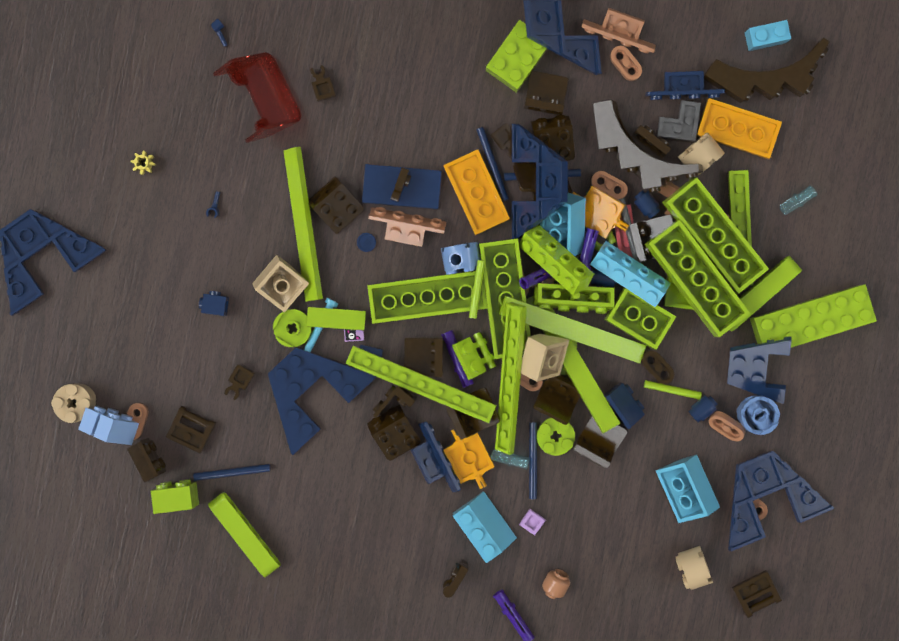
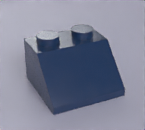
(624, 405)

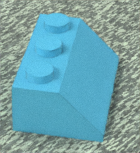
(568, 224)
(688, 489)
(484, 527)

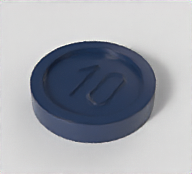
(366, 242)

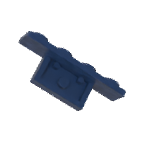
(684, 83)
(432, 461)

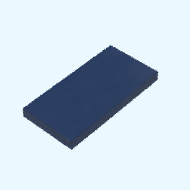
(421, 192)

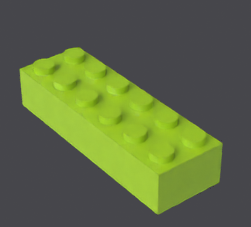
(716, 234)
(697, 278)
(502, 279)
(423, 297)
(816, 317)

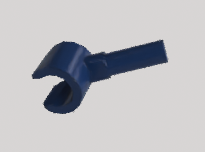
(217, 26)
(214, 206)

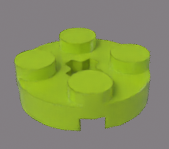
(281, 328)
(549, 445)

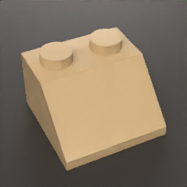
(280, 283)
(543, 356)

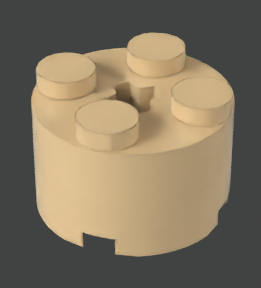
(702, 152)
(63, 403)
(695, 568)

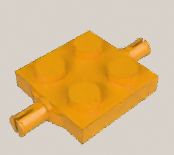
(603, 212)
(469, 458)

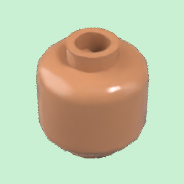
(556, 584)

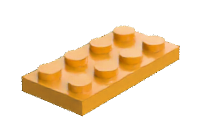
(739, 128)
(476, 192)

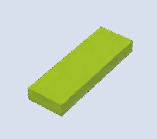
(336, 318)

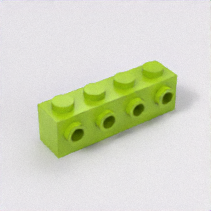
(556, 260)
(556, 296)

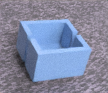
(108, 425)

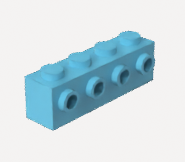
(630, 274)

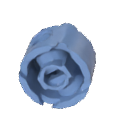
(461, 257)
(758, 414)

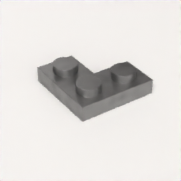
(684, 127)

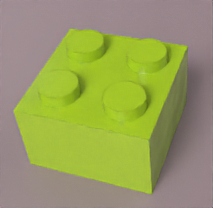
(174, 497)

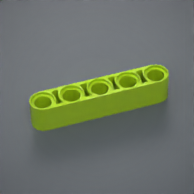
(768, 286)
(244, 534)

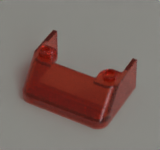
(267, 91)

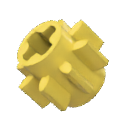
(148, 161)

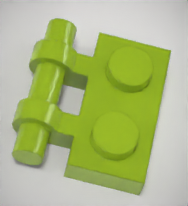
(469, 357)

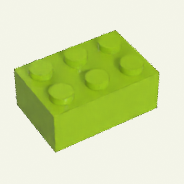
(515, 58)
(640, 319)

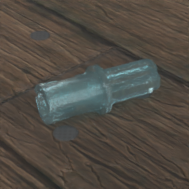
(798, 200)
(513, 460)

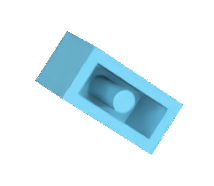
(767, 35)

